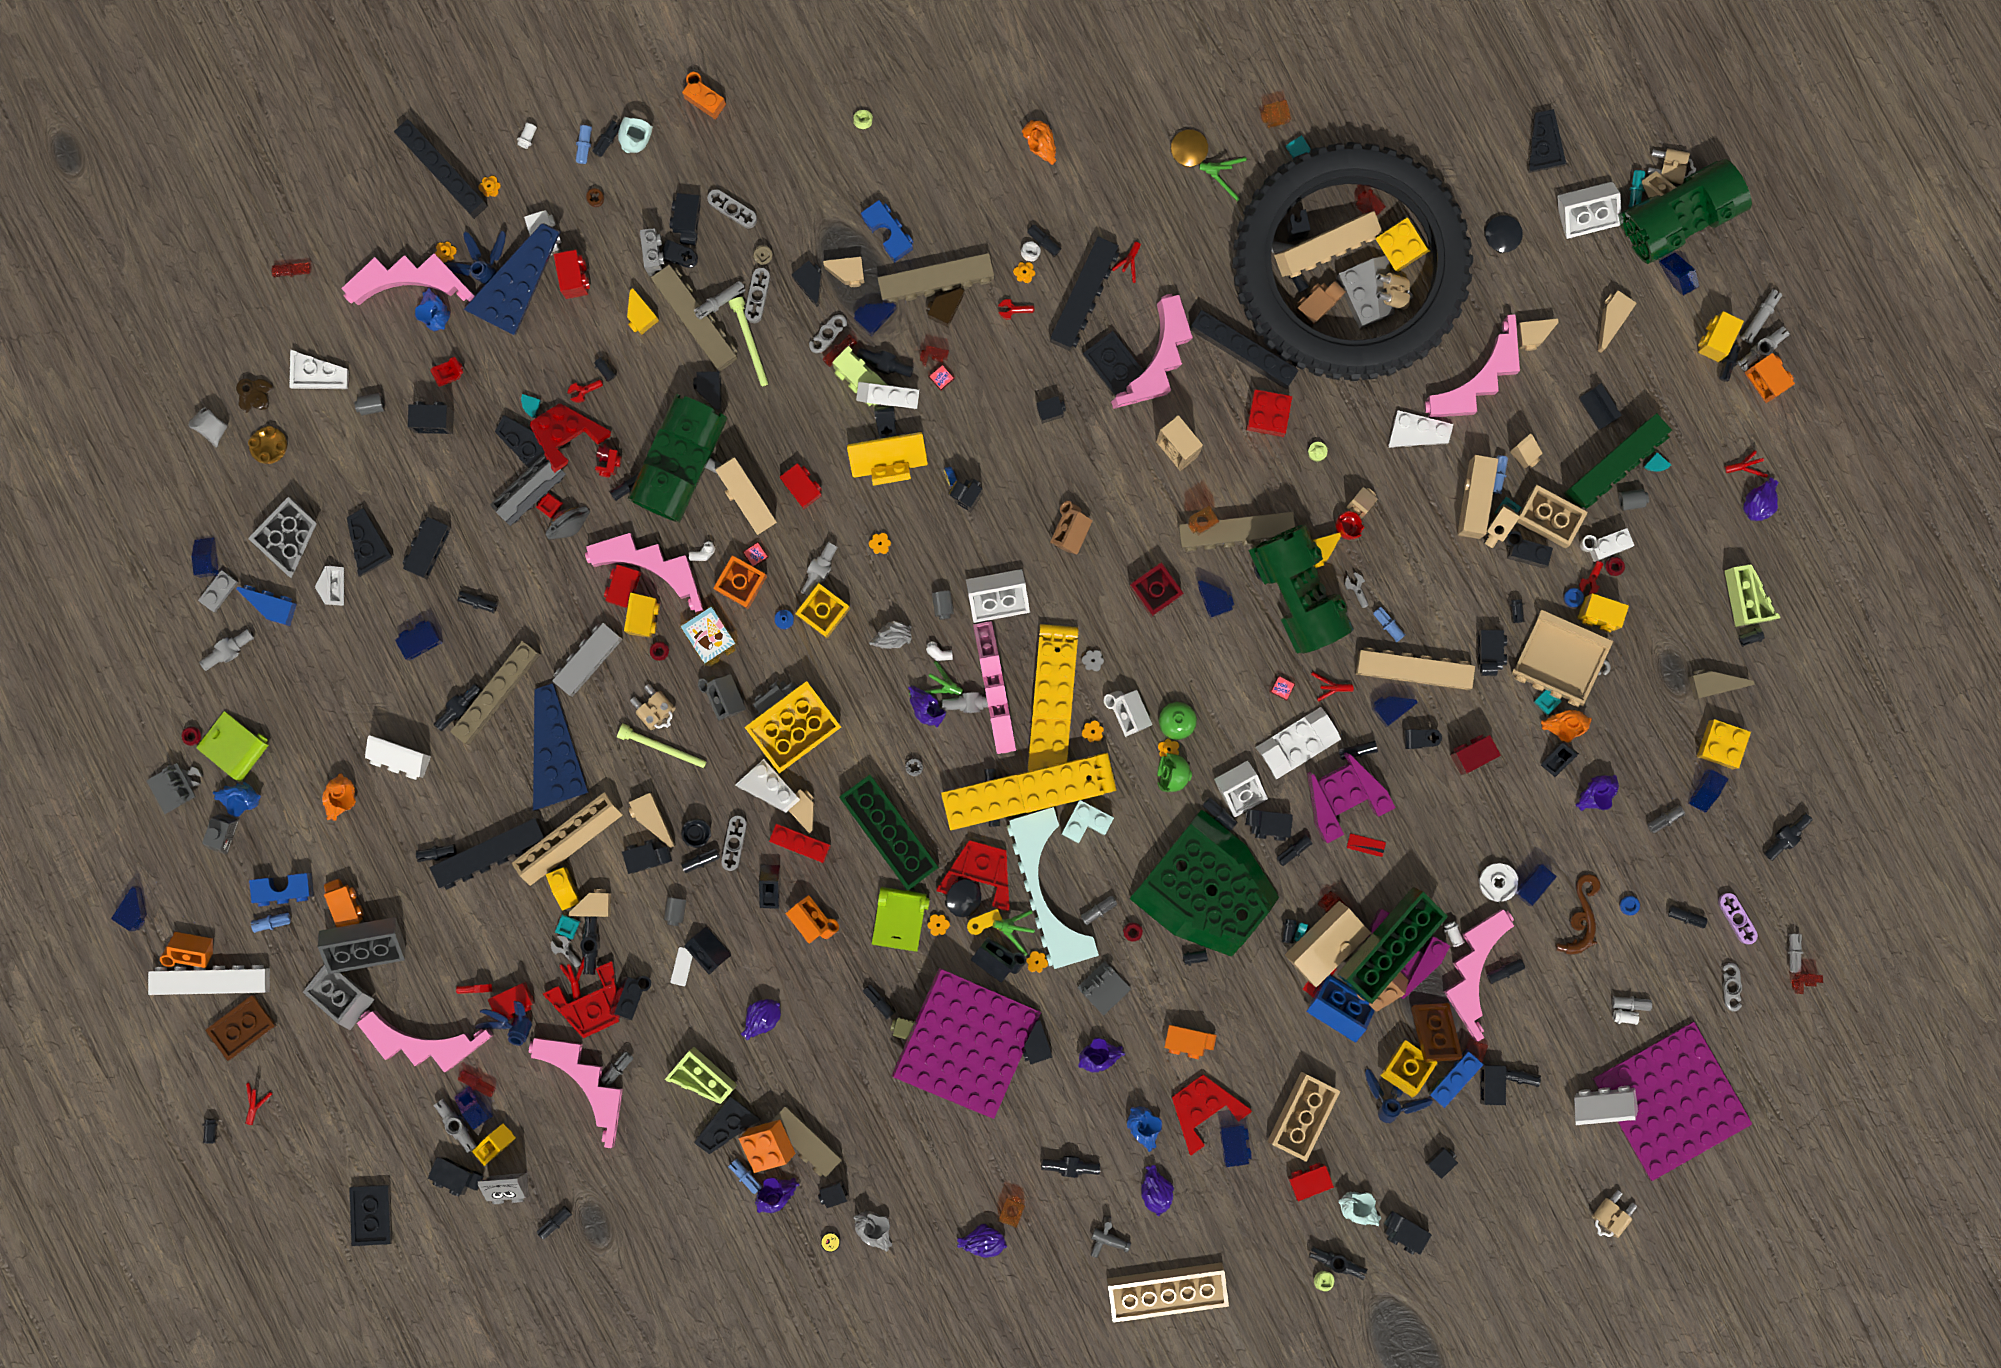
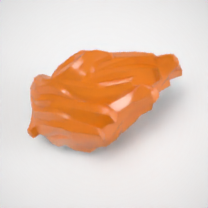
(1040, 140)
(1567, 724)
(338, 796)

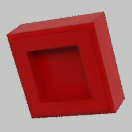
(549, 505)

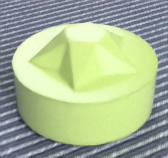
(863, 119)
(1317, 451)
(1324, 1280)

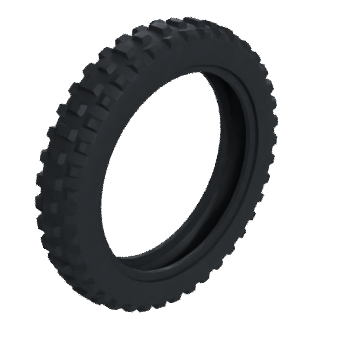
(1372, 168)

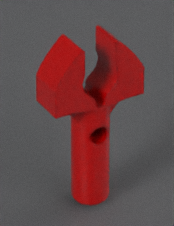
(1014, 309)
(583, 390)
(1592, 579)
(474, 989)

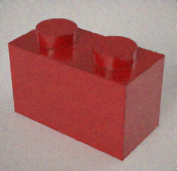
(801, 486)
(623, 583)
(504, 1001)
(1310, 1182)

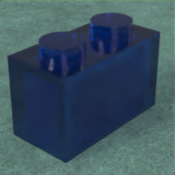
(418, 640)
(1535, 884)
(1234, 1145)

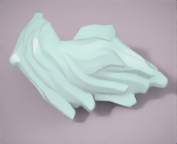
(1359, 1208)

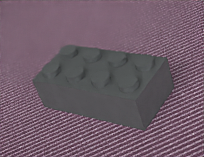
(361, 945)

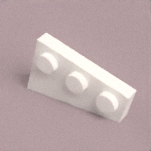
(316, 374)
(1418, 430)
(768, 786)

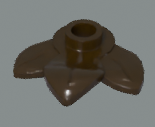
(255, 396)

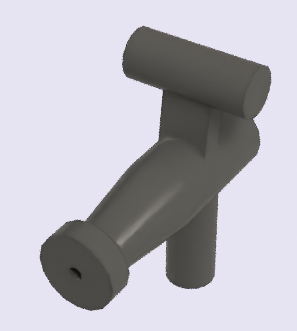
(1103, 1237)

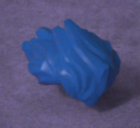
(432, 311)
(237, 798)
(1144, 1126)

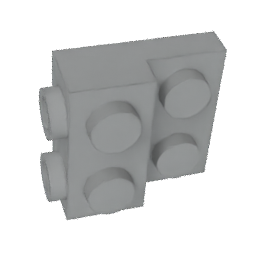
(650, 248)

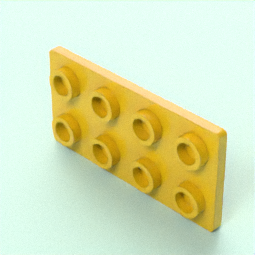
(887, 458)

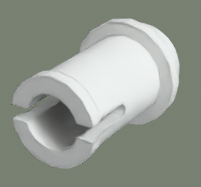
(526, 136)
(1454, 933)
(1625, 1017)

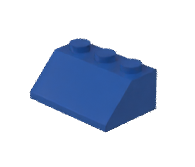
(1341, 1009)

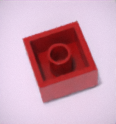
(571, 274)
(1269, 413)

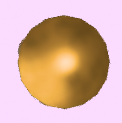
(1189, 148)
(267, 445)

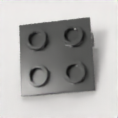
(171, 788)
(1104, 988)

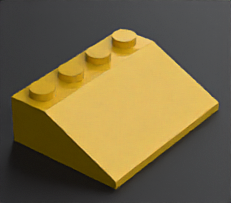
(792, 727)

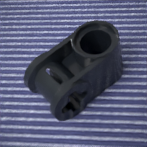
(675, 254)
(885, 421)
(1419, 738)

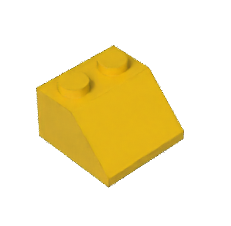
(641, 615)

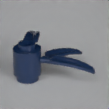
(479, 270)
(519, 1028)
(1391, 1107)

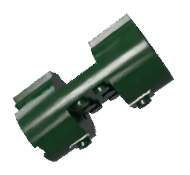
(1704, 200)
(677, 458)
(1290, 563)

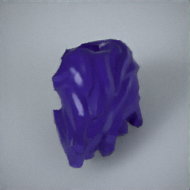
(1762, 501)
(926, 707)
(1599, 793)
(761, 1017)
(1099, 1055)
(1156, 1191)
(775, 1194)
(983, 1242)

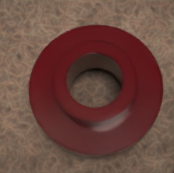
(603, 452)
(1621, 566)
(655, 646)
(185, 736)
(1132, 938)

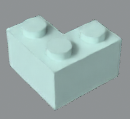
(1084, 817)

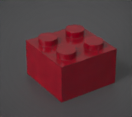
(1156, 590)
(1475, 755)

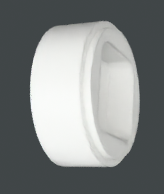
(1030, 251)

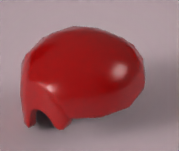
(1349, 525)

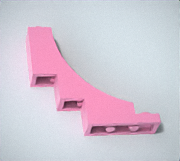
(431, 274)
(1173, 332)
(1502, 361)
(624, 551)
(994, 687)
(1465, 993)
(445, 1052)
(603, 1099)

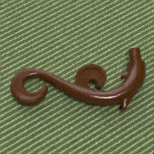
(1575, 921)

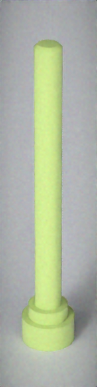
(737, 305)
(626, 732)

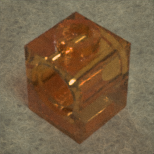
(1276, 114)
(1210, 517)
(1009, 1219)

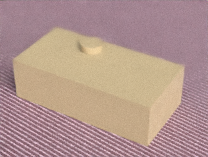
(1179, 443)
(745, 495)
(1477, 497)
(1327, 943)
(1303, 1116)

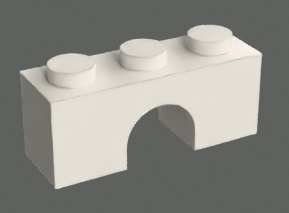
(887, 395)

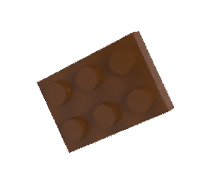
(240, 1027)
(1436, 1032)

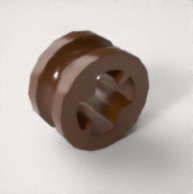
(595, 191)

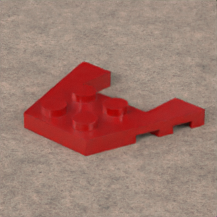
(560, 426)
(983, 865)
(592, 1011)
(1198, 1103)

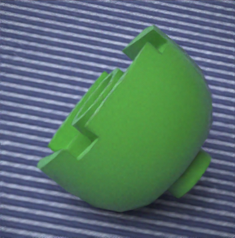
(1177, 720)
(1173, 772)

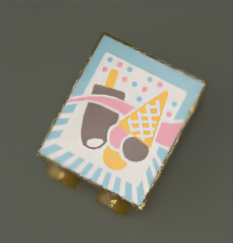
(709, 636)

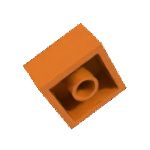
(1770, 377)
(740, 582)
(767, 1146)

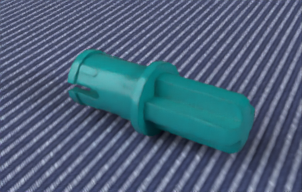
(1637, 187)

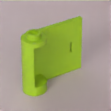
(232, 746)
(900, 916)

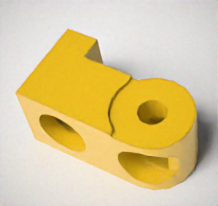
(979, 923)

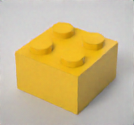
(1402, 244)
(1720, 336)
(822, 610)
(1602, 612)
(1723, 744)
(1408, 1069)

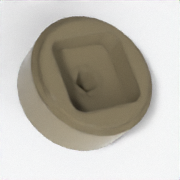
(762, 254)

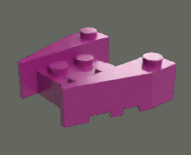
(1342, 791)
(1422, 962)

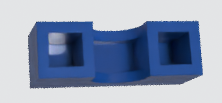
(878, 217)
(264, 891)
(1450, 1085)

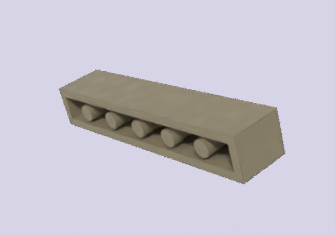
(936, 278)
(702, 330)
(1236, 530)
(495, 693)

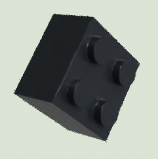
(430, 418)

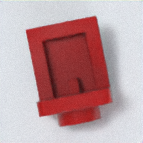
(447, 372)
(614, 461)

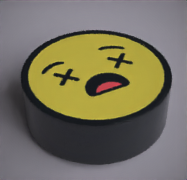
(830, 1242)

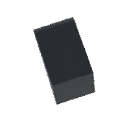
(1559, 758)

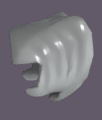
(208, 425)

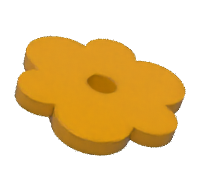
(493, 190)
(450, 251)
(1026, 277)
(880, 548)
(1094, 725)
(1173, 745)
(944, 924)
(1034, 957)

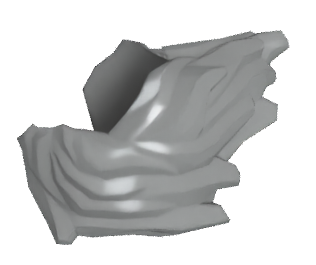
(892, 635)
(873, 1229)

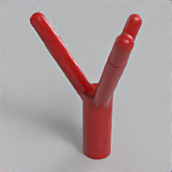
(1130, 258)
(1743, 465)
(1332, 686)
(574, 981)
(252, 1107)

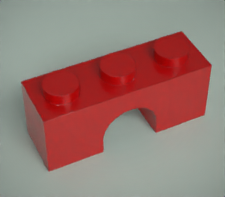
(800, 843)

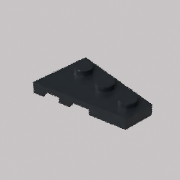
(1546, 143)
(520, 440)
(367, 543)
(726, 1124)

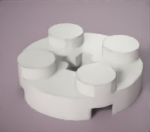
(1509, 882)

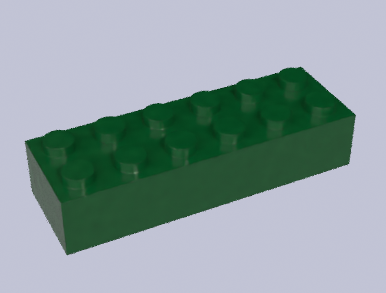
(1622, 458)
(889, 832)
(1392, 945)

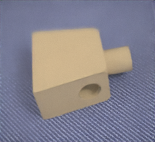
(1505, 517)

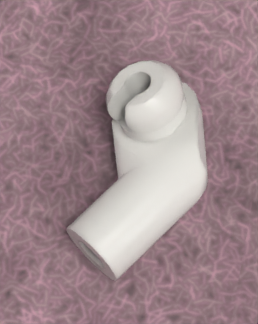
(704, 554)
(937, 654)

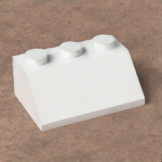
(1589, 209)
(997, 596)
(396, 757)
(1605, 1105)

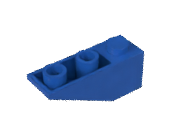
(271, 608)

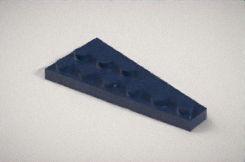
(510, 290)
(556, 764)

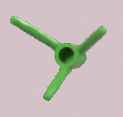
(1214, 169)
(947, 685)
(1008, 926)

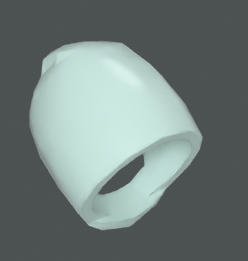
(634, 134)

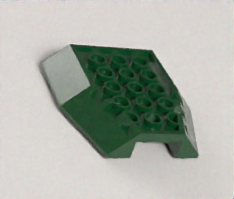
(1181, 900)

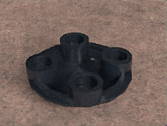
(1503, 234)
(963, 898)

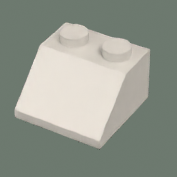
(1241, 788)

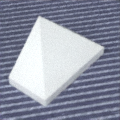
(331, 585)

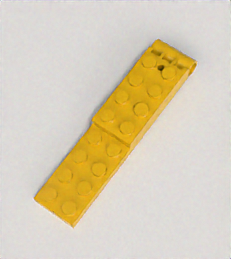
(1053, 696)
(1029, 791)

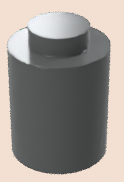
(370, 404)
(1633, 499)
(943, 604)
(674, 911)

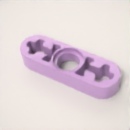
(1739, 933)

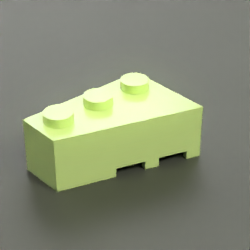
(854, 370)
(1747, 597)
(701, 1076)

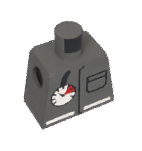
(220, 833)

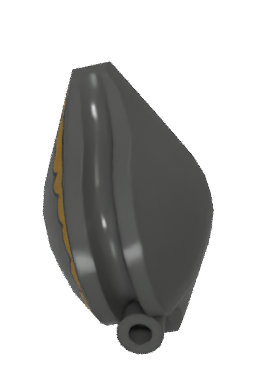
(567, 522)

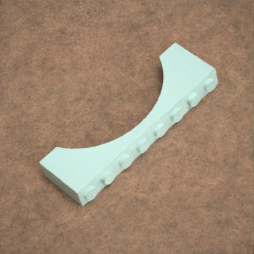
(1030, 837)

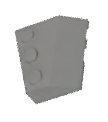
(1362, 291)
(285, 535)

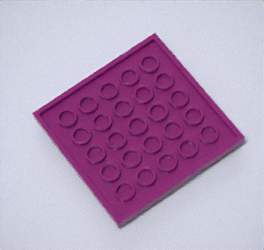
(965, 1043)
(1680, 1101)

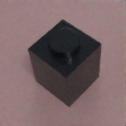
(1050, 409)
(1442, 1162)

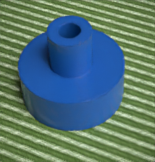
(784, 624)

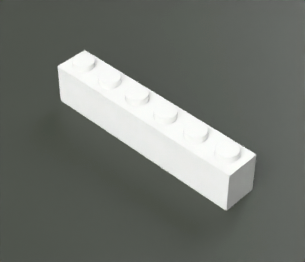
(209, 981)

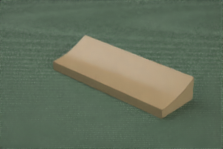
(1167, 1292)

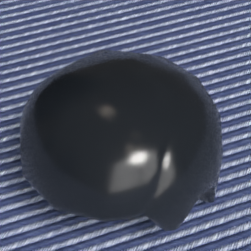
(695, 832)

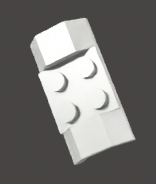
(1298, 742)

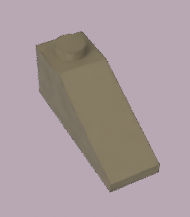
(1713, 683)

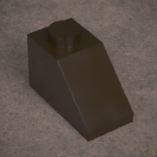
(945, 307)

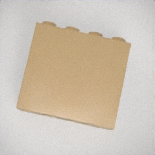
(1562, 658)

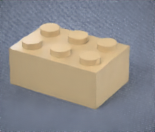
(1551, 516)

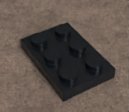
(1113, 363)
(370, 1215)

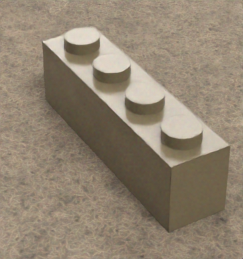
(808, 1143)

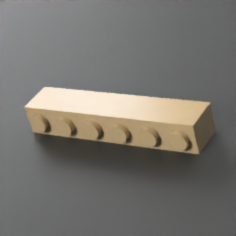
(1327, 244)
(1415, 670)
(567, 839)

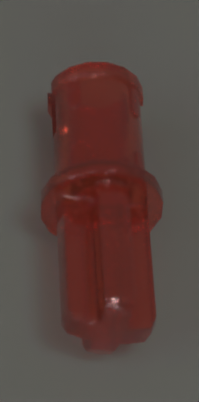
(291, 269)
(831, 356)
(476, 1083)

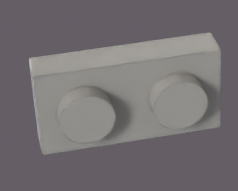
(218, 591)

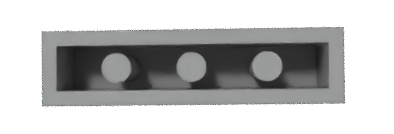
(587, 659)

